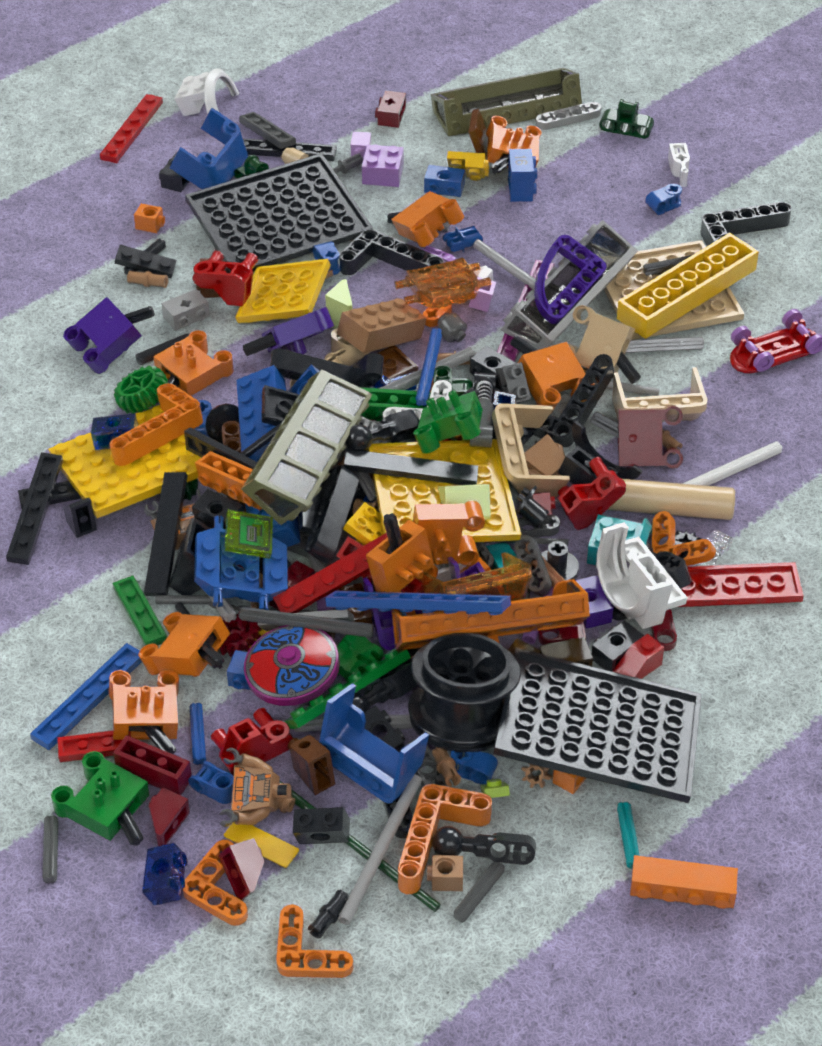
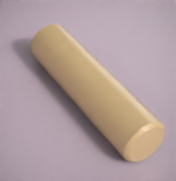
(677, 499)

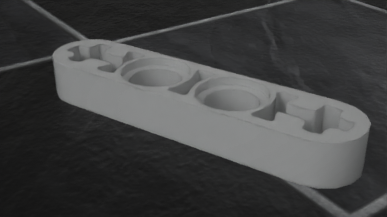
(586, 112)

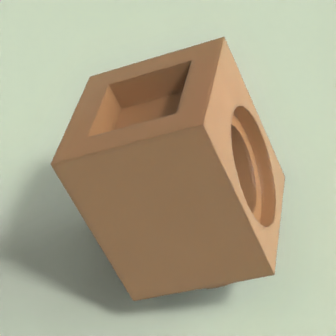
(446, 864)

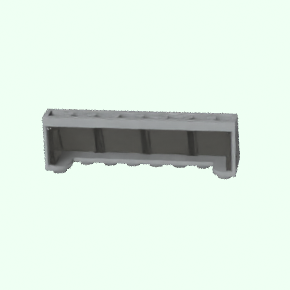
(525, 317)

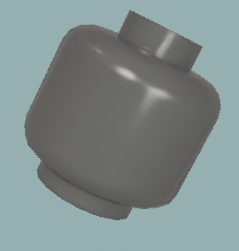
(452, 327)

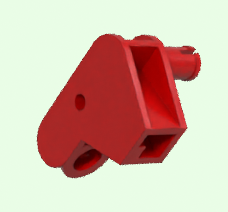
(232, 286)
(586, 501)
(249, 739)

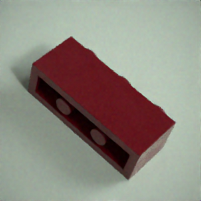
(153, 765)

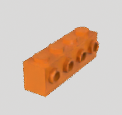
(224, 476)
(684, 882)

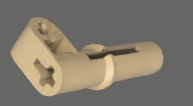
(342, 352)

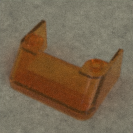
(509, 580)

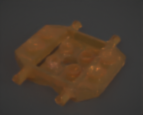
(439, 276)

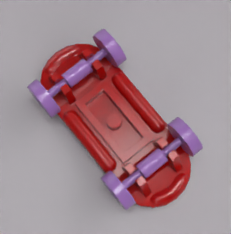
(774, 348)

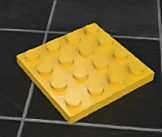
(284, 291)

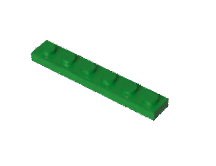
(374, 671)

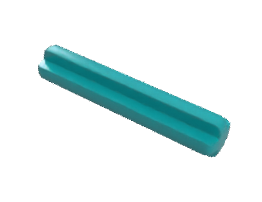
(628, 832)

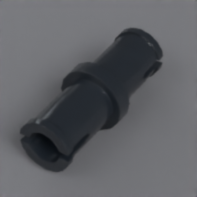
(328, 914)

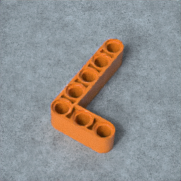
(179, 414)
(434, 804)

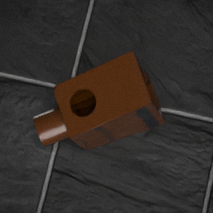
(311, 754)

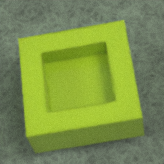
(495, 788)

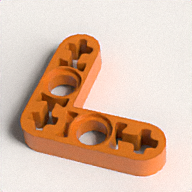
(699, 546)
(207, 887)
(295, 952)

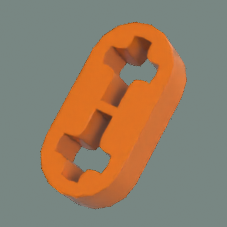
(434, 315)

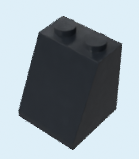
(184, 567)

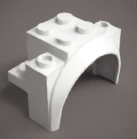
(645, 587)

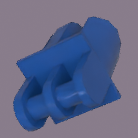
(462, 238)

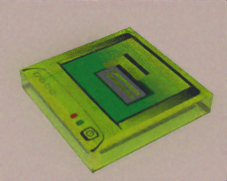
(248, 533)

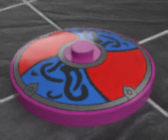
(291, 665)

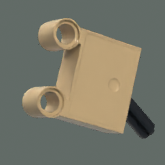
(604, 337)

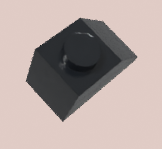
(80, 517)

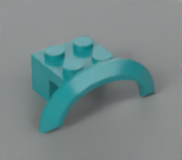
(635, 530)

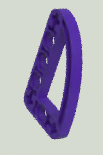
(591, 261)

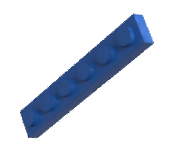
(84, 698)

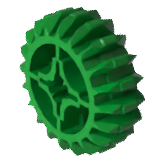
(139, 389)

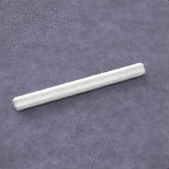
(737, 465)

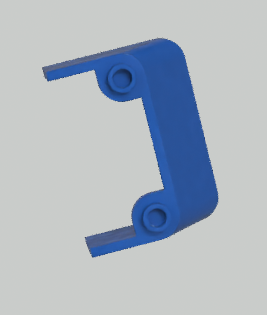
(205, 168)
(364, 755)

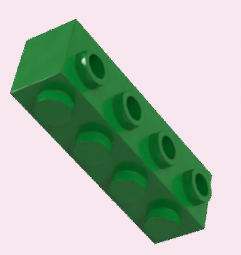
(385, 398)

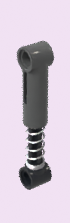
(486, 386)

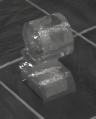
(722, 544)

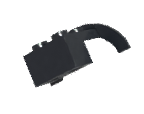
(577, 461)

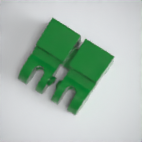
(356, 653)

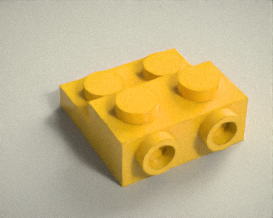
(474, 164)

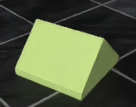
(338, 301)
(464, 493)

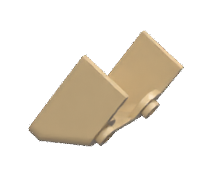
(691, 404)
(508, 426)

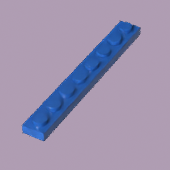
(418, 601)

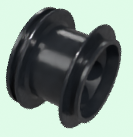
(461, 690)

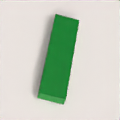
(139, 611)

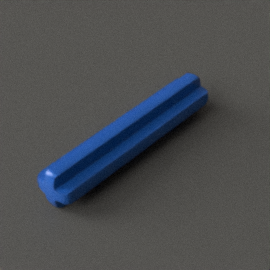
(197, 733)

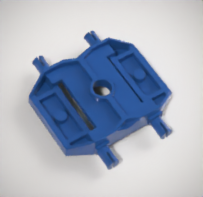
(215, 562)

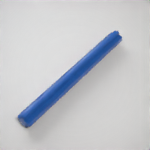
(428, 367)

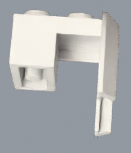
(201, 89)

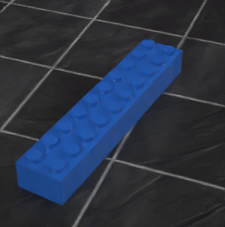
(252, 428)

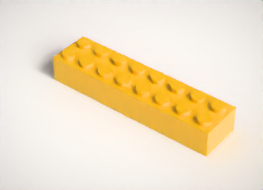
(687, 285)

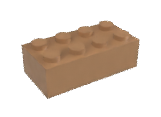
(381, 325)

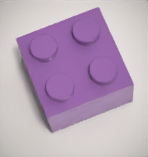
(382, 165)

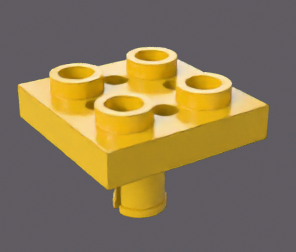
(365, 524)

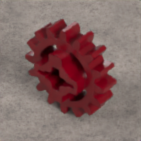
(240, 635)

